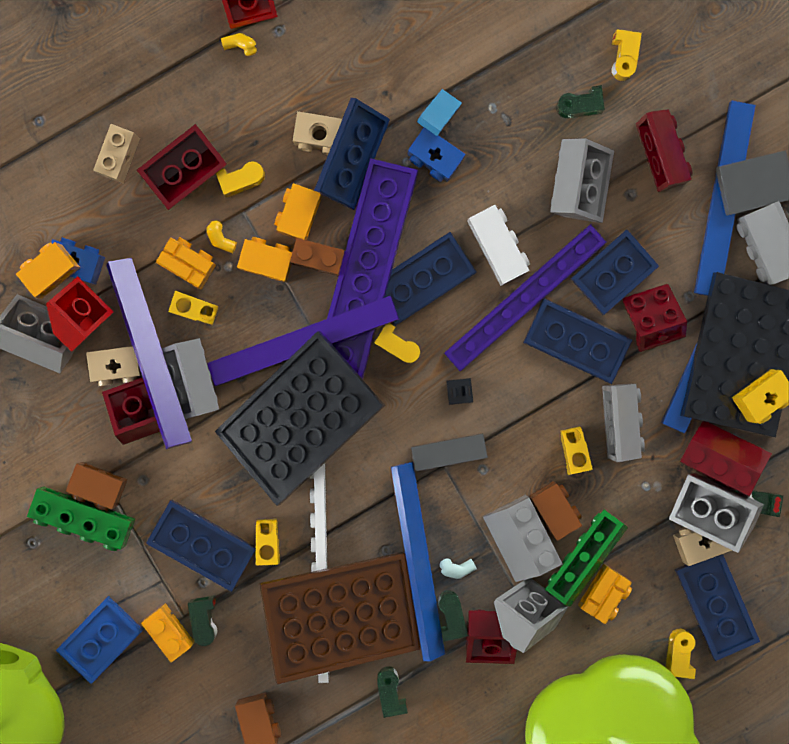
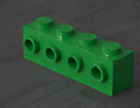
(80, 518)
(586, 558)

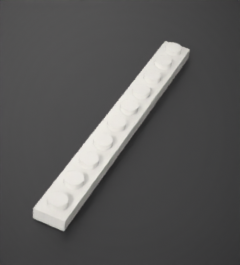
(318, 521)

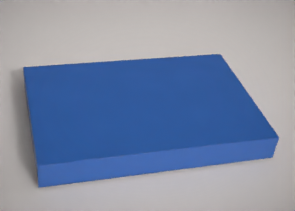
(99, 640)

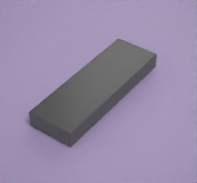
(449, 452)

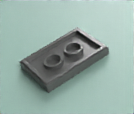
(754, 182)

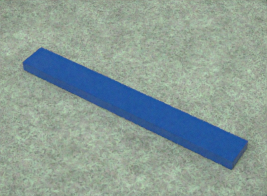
(720, 226)
(418, 561)

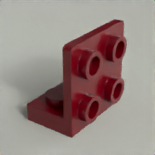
(655, 317)

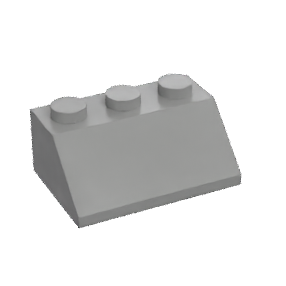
(582, 180)
(767, 242)
(29, 334)
(191, 378)
(623, 422)
(716, 511)
(522, 539)
(527, 614)

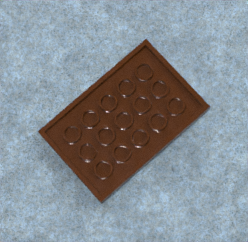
(339, 617)

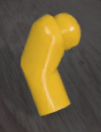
(242, 41)
(217, 239)

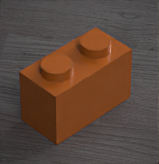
(317, 257)
(96, 486)
(555, 510)
(257, 719)

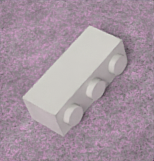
(499, 244)

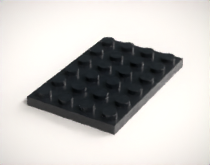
(737, 343)
(299, 418)

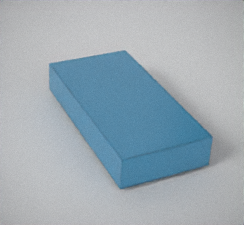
(439, 112)

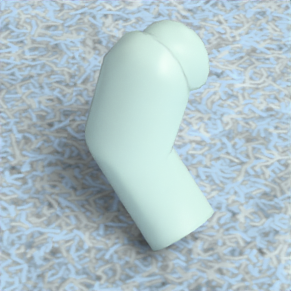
(457, 571)

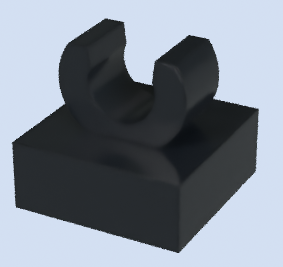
(459, 391)

